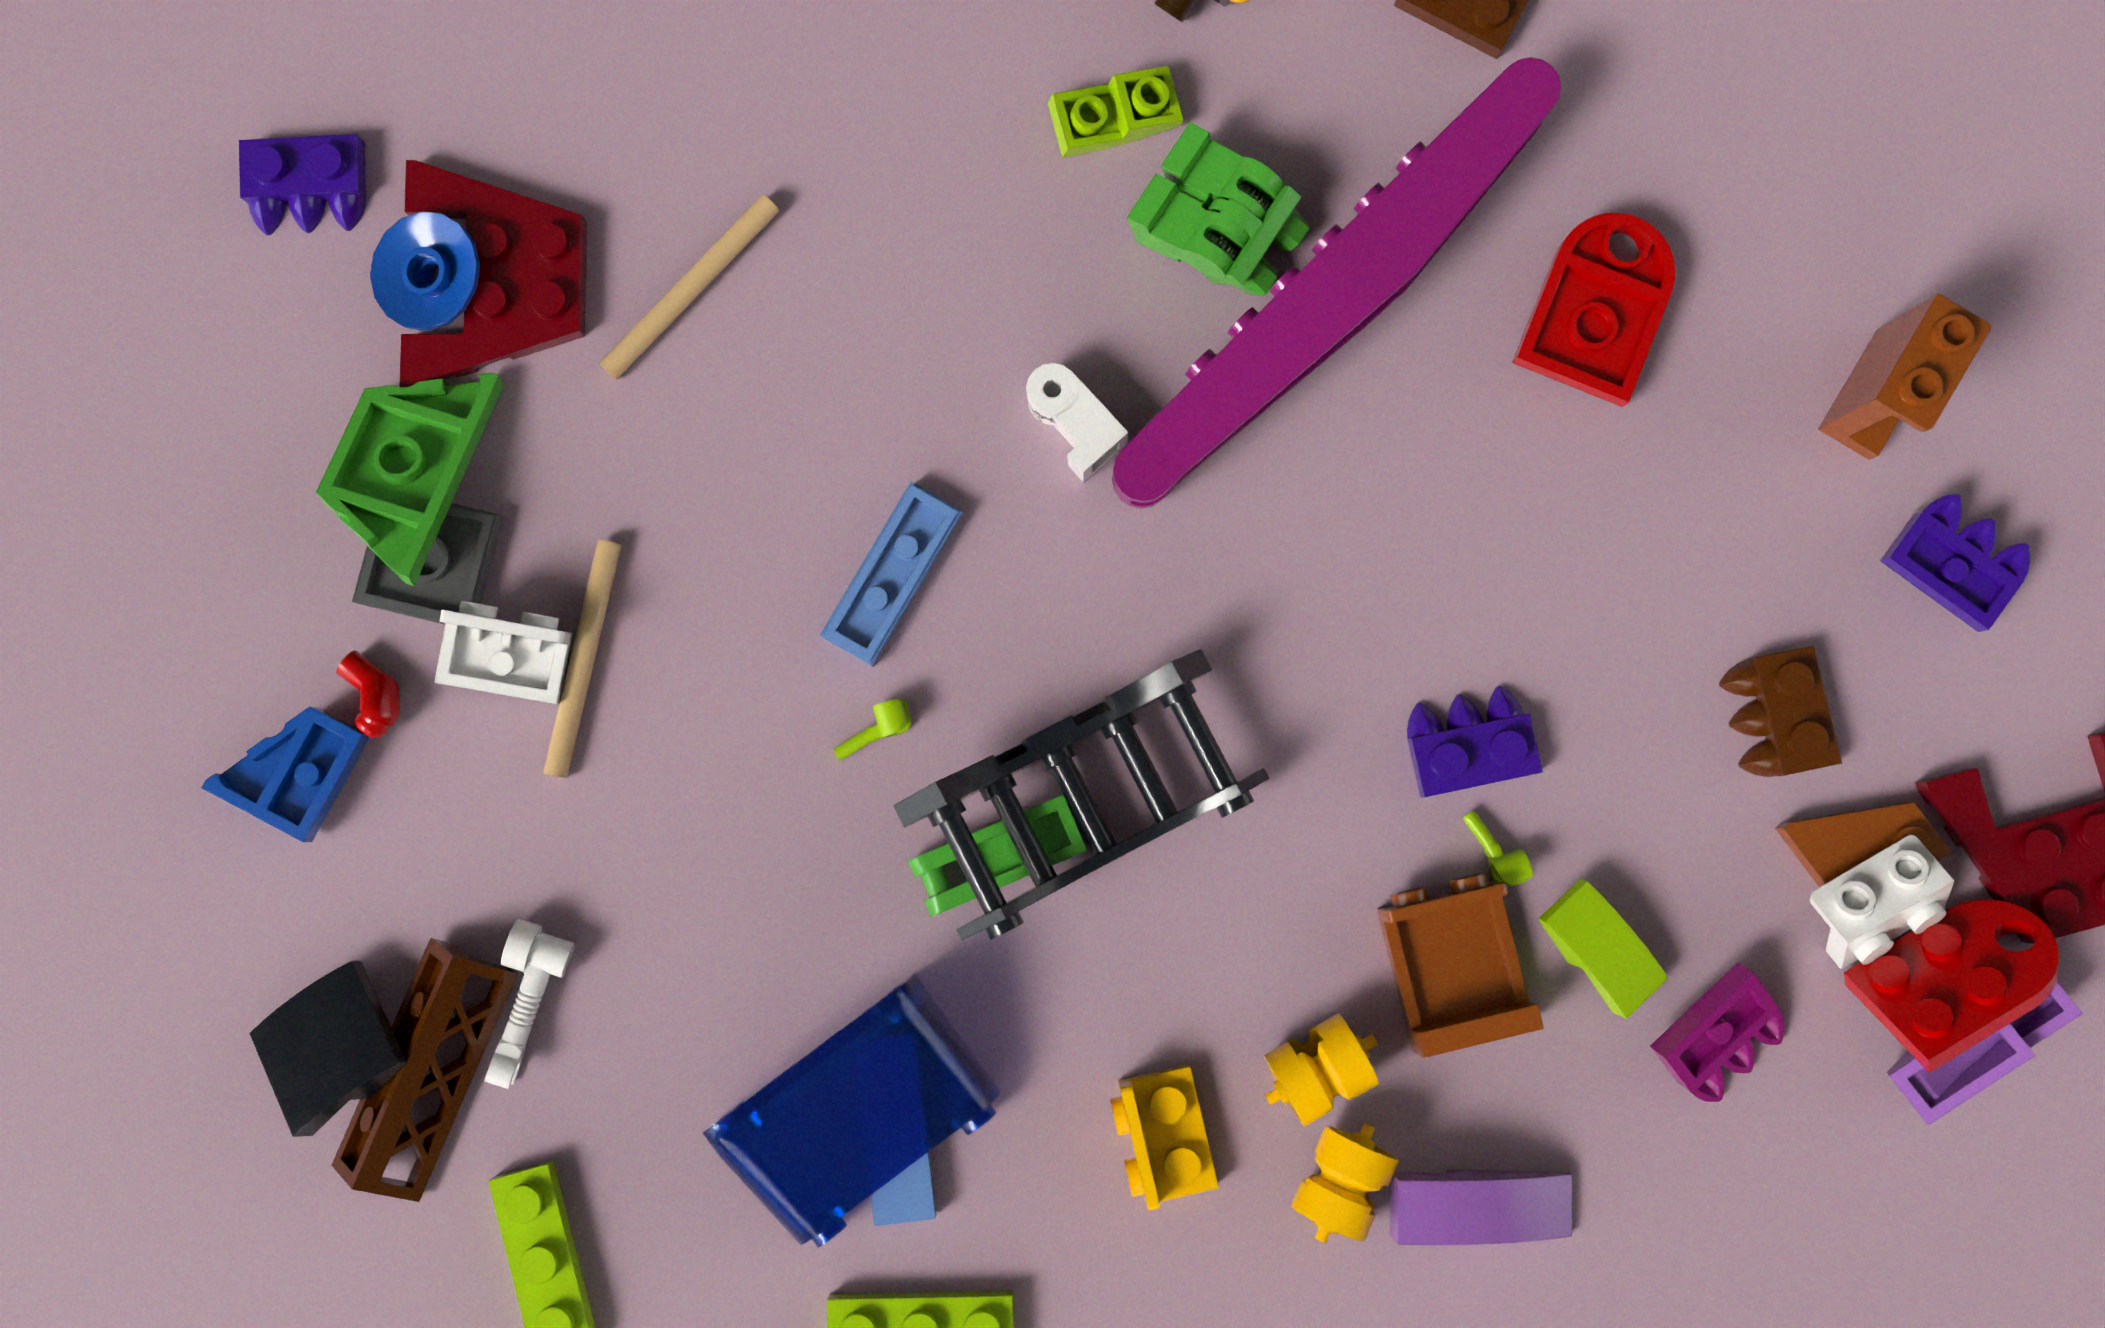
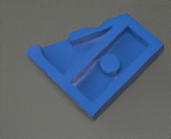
(294, 774)

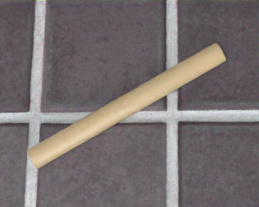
(689, 286)
(582, 659)

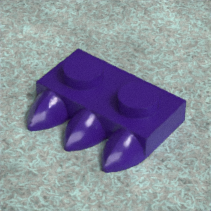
(305, 176)
(1958, 566)
(1471, 750)

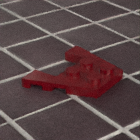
(527, 281)
(2040, 862)

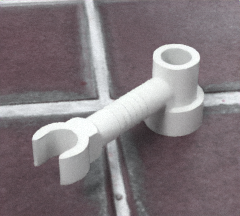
(537, 957)

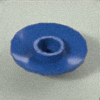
(405, 267)

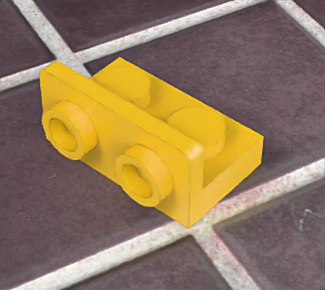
(1166, 1135)

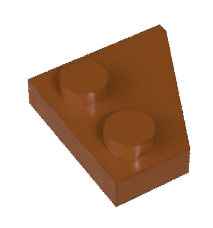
(1846, 839)

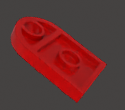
(1599, 311)
(1956, 981)

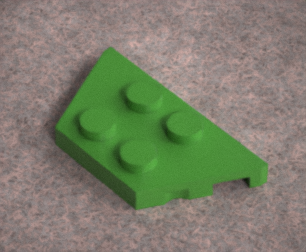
(405, 464)

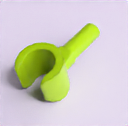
(892, 720)
(1506, 867)

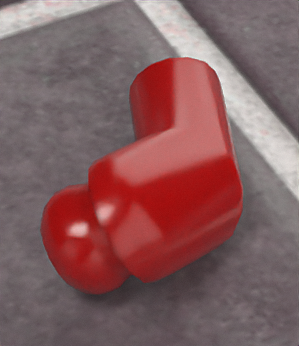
(377, 694)

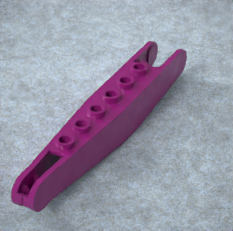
(1342, 287)

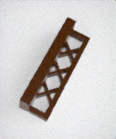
(419, 1029)

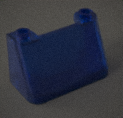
(855, 1113)

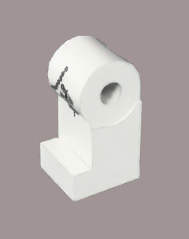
(1064, 401)

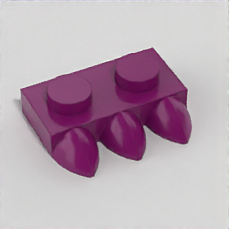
(1719, 1033)

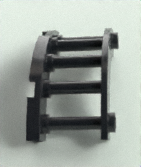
(1054, 751)

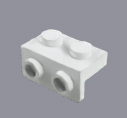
(503, 655)
(1882, 900)

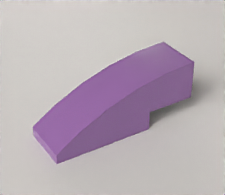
(1984, 1063)
(1480, 1207)

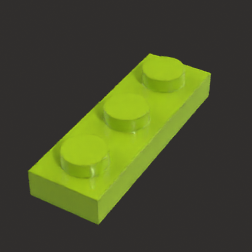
(541, 1248)
(921, 1310)

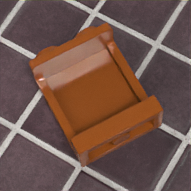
(1905, 375)
(1457, 966)

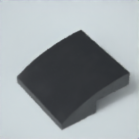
(327, 1048)

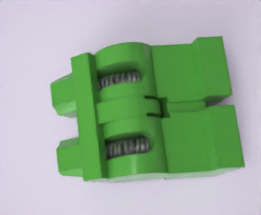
(1218, 213)

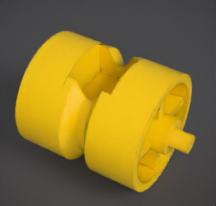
(1323, 1068)
(1339, 1194)

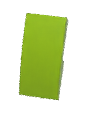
(1116, 113)
(1604, 946)

